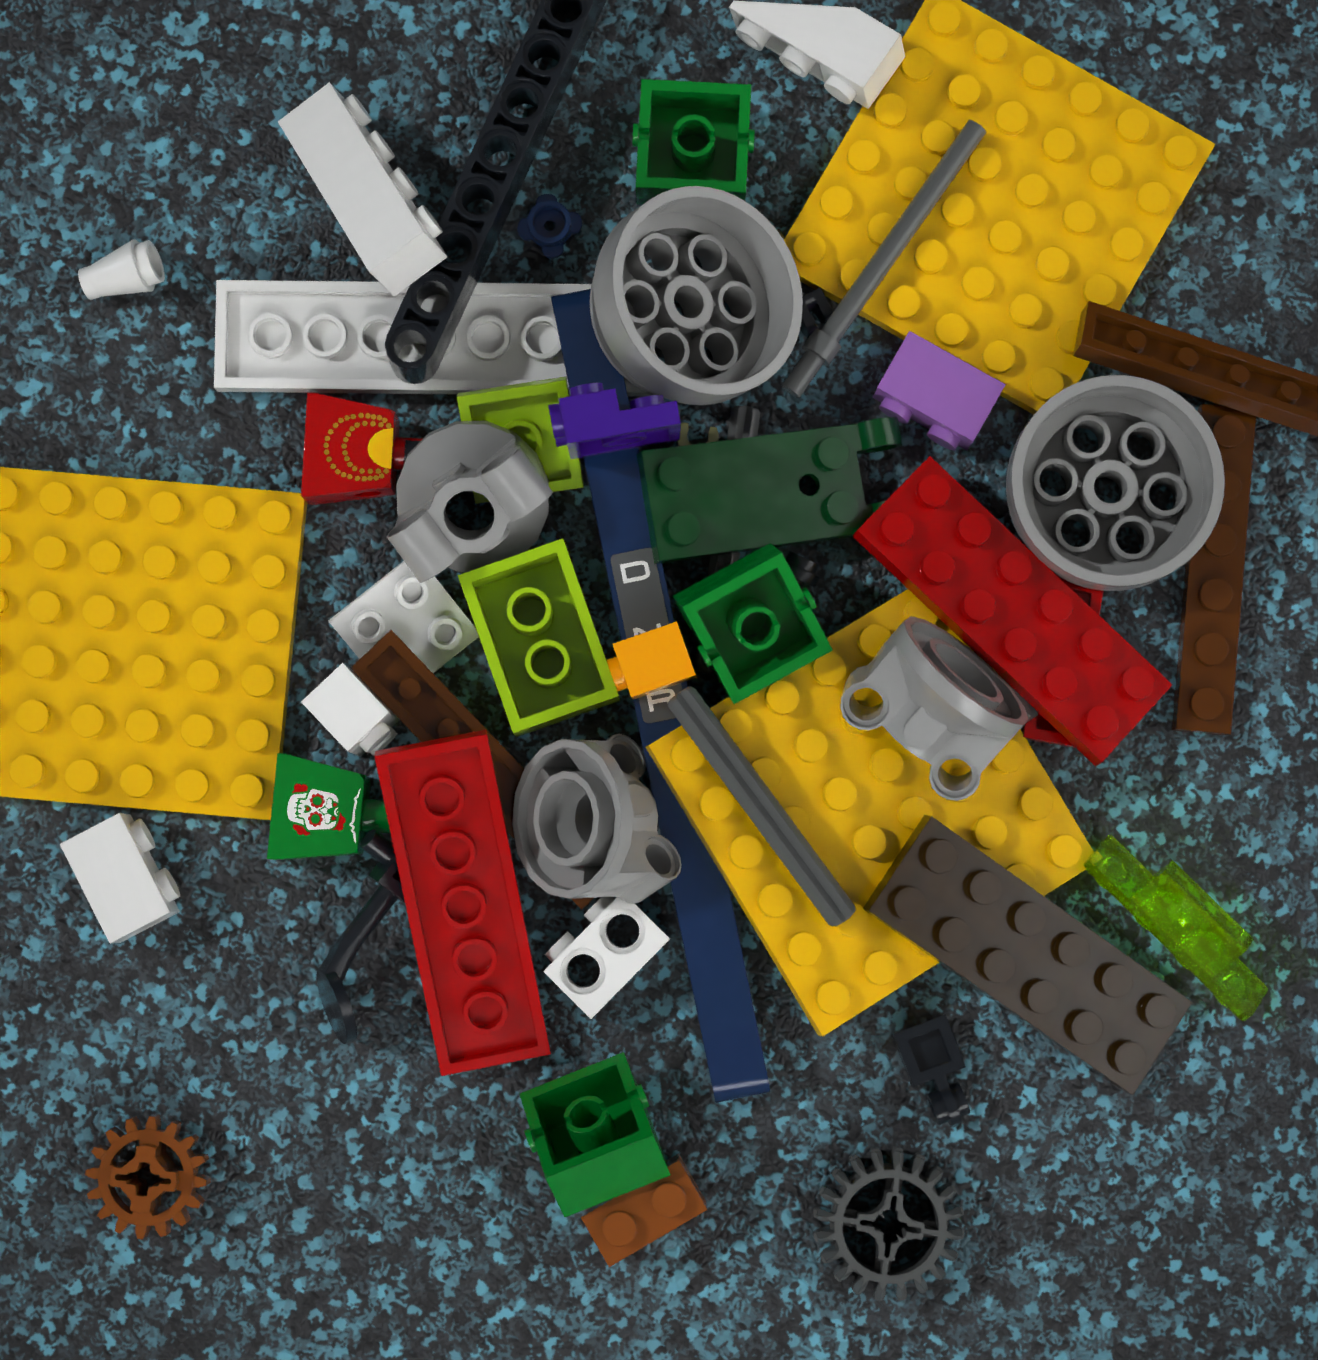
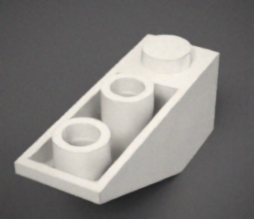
(830, 42)

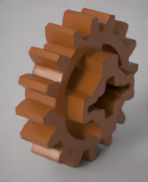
(143, 1200)

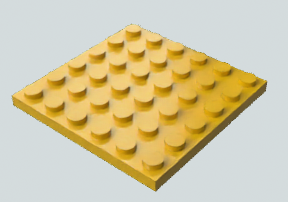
(1034, 224)
(145, 641)
(856, 806)

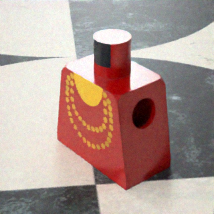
(350, 450)

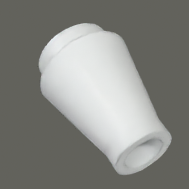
(124, 271)

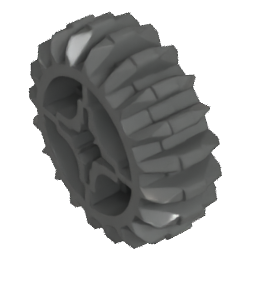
(915, 1227)

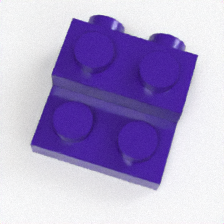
(594, 425)

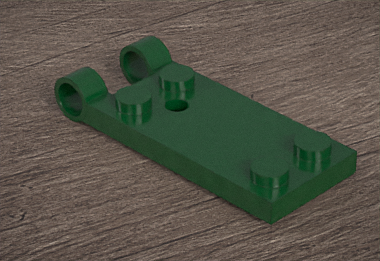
(748, 491)

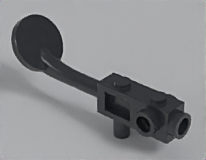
(336, 964)

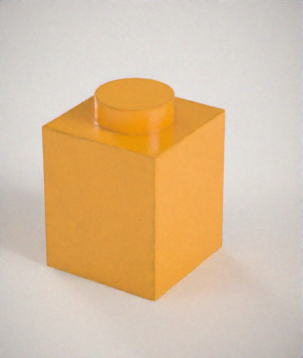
(651, 661)

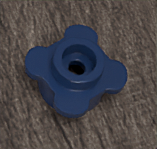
(549, 210)

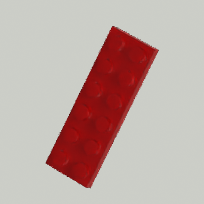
(1012, 611)
(462, 902)

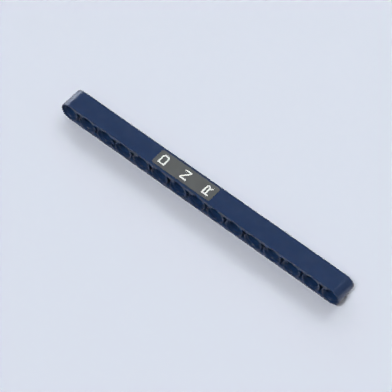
(640, 606)

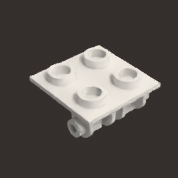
(415, 611)

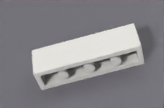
(362, 188)

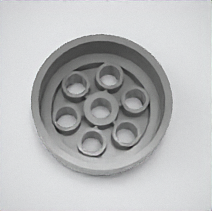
(741, 264)
(1182, 460)

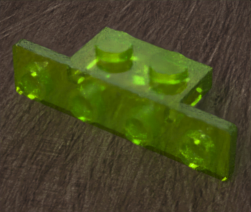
(1184, 922)

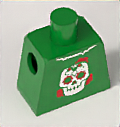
(320, 810)

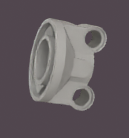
(461, 459)
(937, 703)
(591, 823)

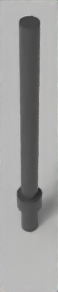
(824, 343)

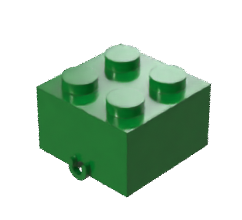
(692, 137)
(753, 622)
(593, 1134)

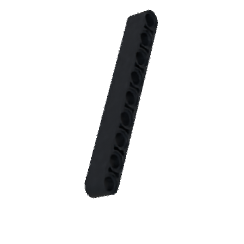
(494, 183)

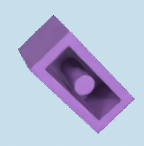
(937, 392)

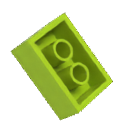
(538, 638)

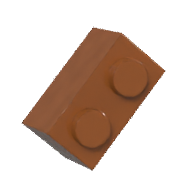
(645, 1213)

